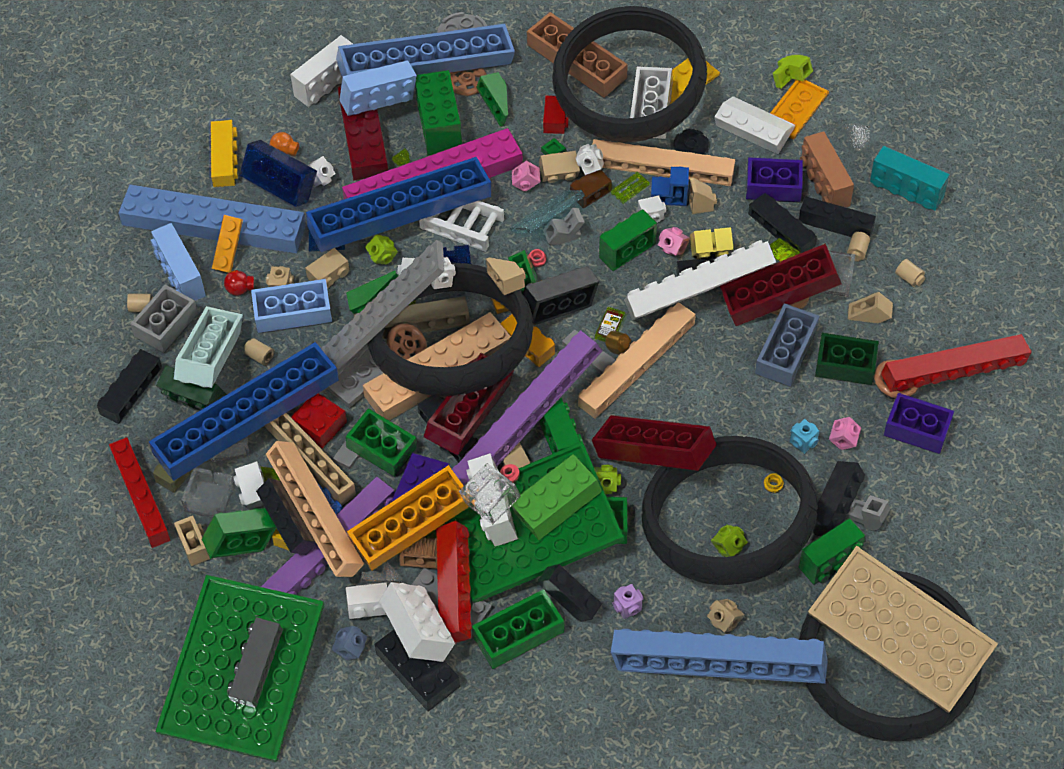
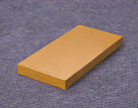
(800, 104)

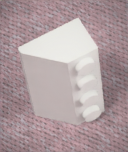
(753, 124)

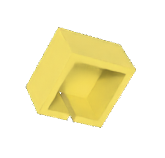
(706, 243)

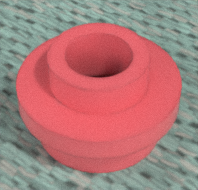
(537, 253)
(514, 475)

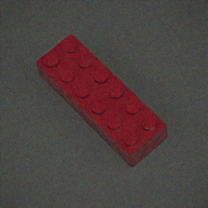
(364, 143)
(780, 284)
(462, 415)
(654, 442)

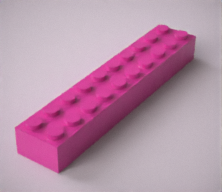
(495, 153)

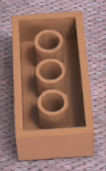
(826, 170)

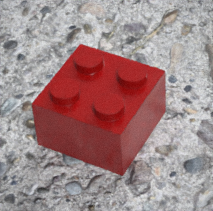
(320, 419)

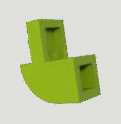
(792, 67)

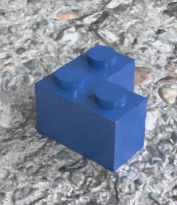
(673, 189)

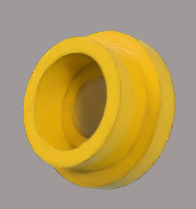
(773, 478)

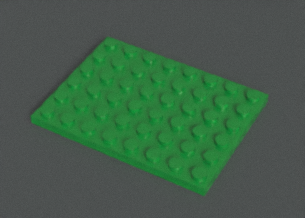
(519, 561)
(198, 699)

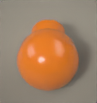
(284, 143)

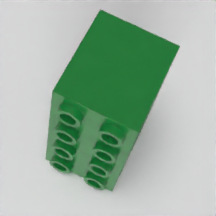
(438, 111)

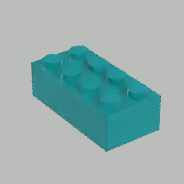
(909, 178)

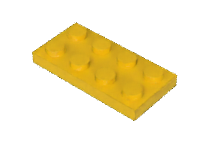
(682, 75)

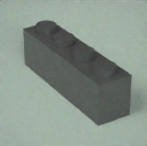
(255, 662)

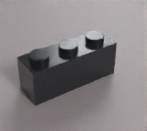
(569, 593)

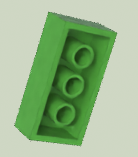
(556, 497)

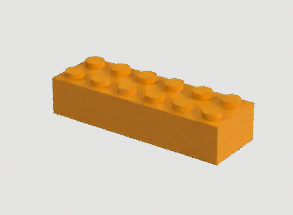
(408, 518)

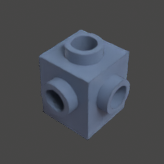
(349, 642)

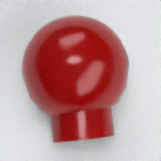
(238, 283)

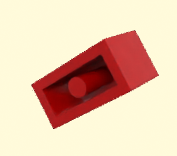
(554, 117)

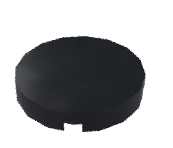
(696, 142)

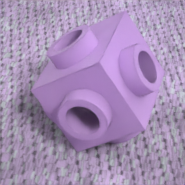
(627, 601)

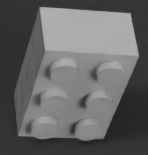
(164, 318)

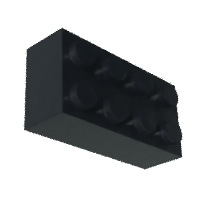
(561, 294)
(425, 679)

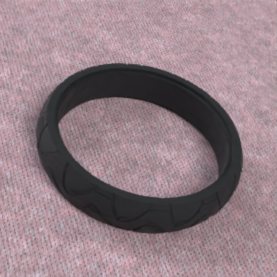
(620, 20)
(468, 377)
(744, 567)
(891, 727)

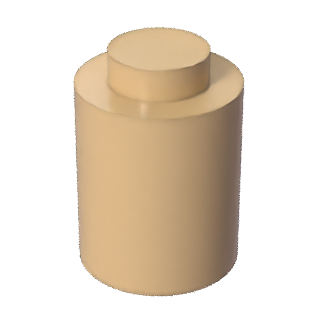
(859, 245)
(910, 273)
(137, 302)
(258, 351)

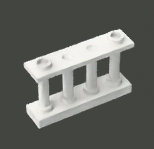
(464, 234)

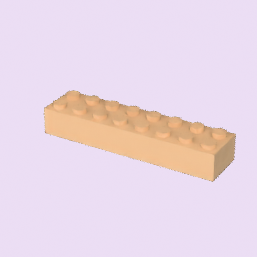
(458, 349)

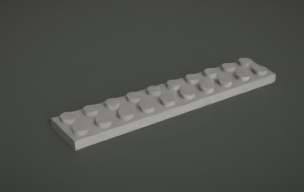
(386, 305)

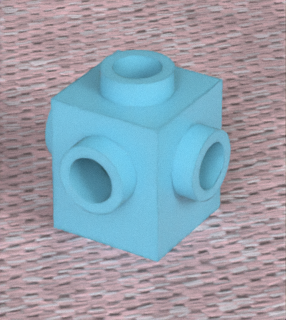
(804, 436)

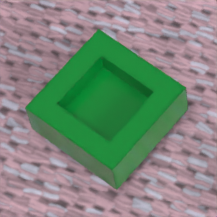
(553, 147)

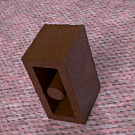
(593, 186)

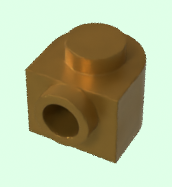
(617, 342)

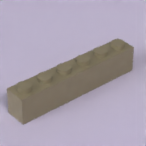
(432, 315)

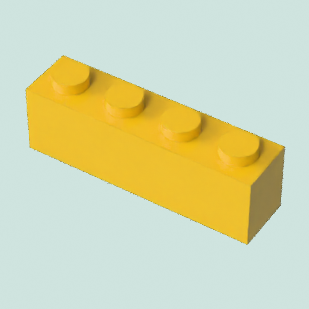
(223, 153)

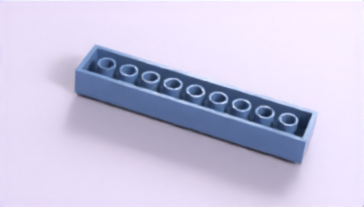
(432, 52)
(204, 215)
(720, 655)

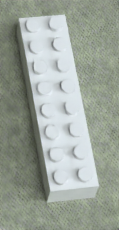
(700, 280)

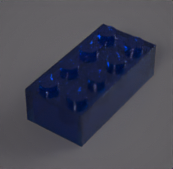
(278, 173)

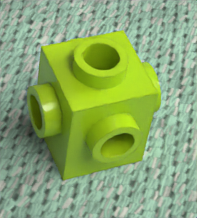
(381, 249)
(610, 473)
(729, 540)

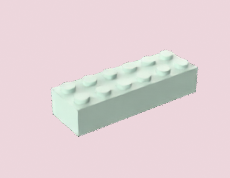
(208, 347)

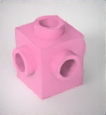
(525, 176)
(673, 241)
(845, 433)

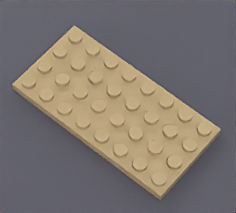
(902, 629)

